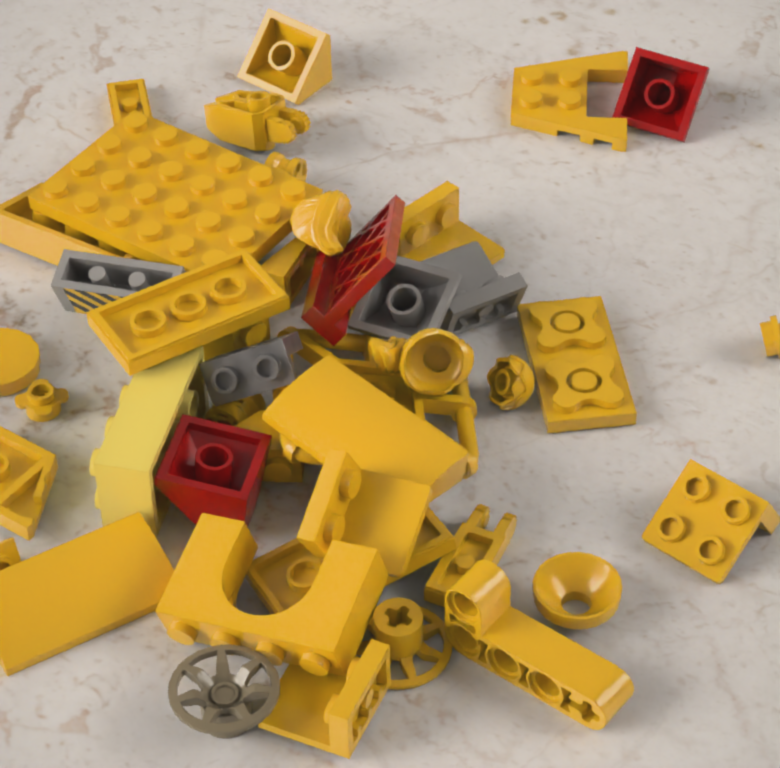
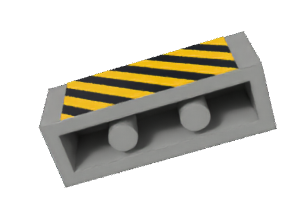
(92, 279)

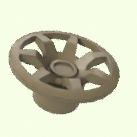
(224, 697)

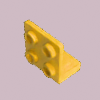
(434, 227)
(364, 511)
(708, 521)
(332, 708)

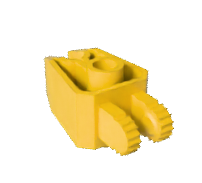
(254, 120)

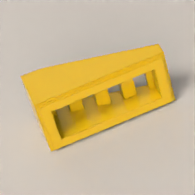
(292, 266)

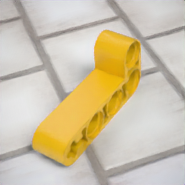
(530, 653)

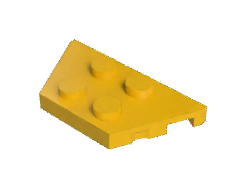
(24, 482)

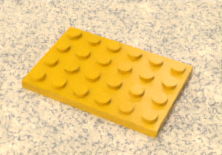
(171, 195)

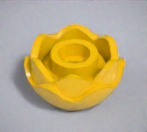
(510, 382)

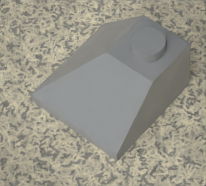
(405, 300)

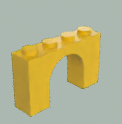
(315, 633)

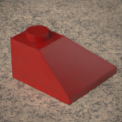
(661, 94)
(213, 469)

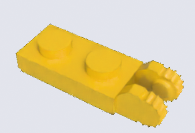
(472, 544)

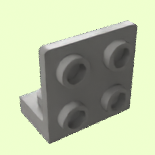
(481, 291)

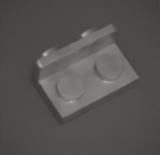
(251, 369)

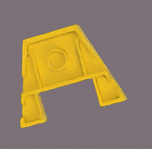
(554, 98)

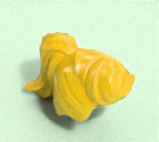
(323, 222)
(428, 360)

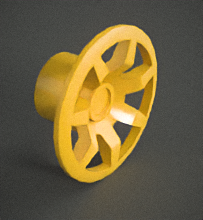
(401, 626)

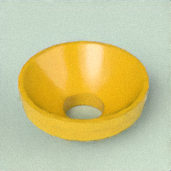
(577, 578)

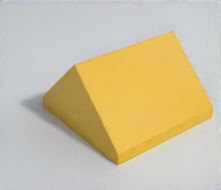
(288, 58)

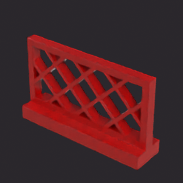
(346, 277)

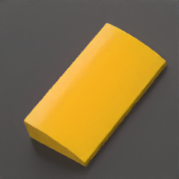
(44, 236)
(347, 413)
(79, 591)

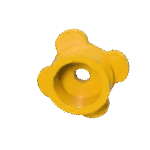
(42, 400)

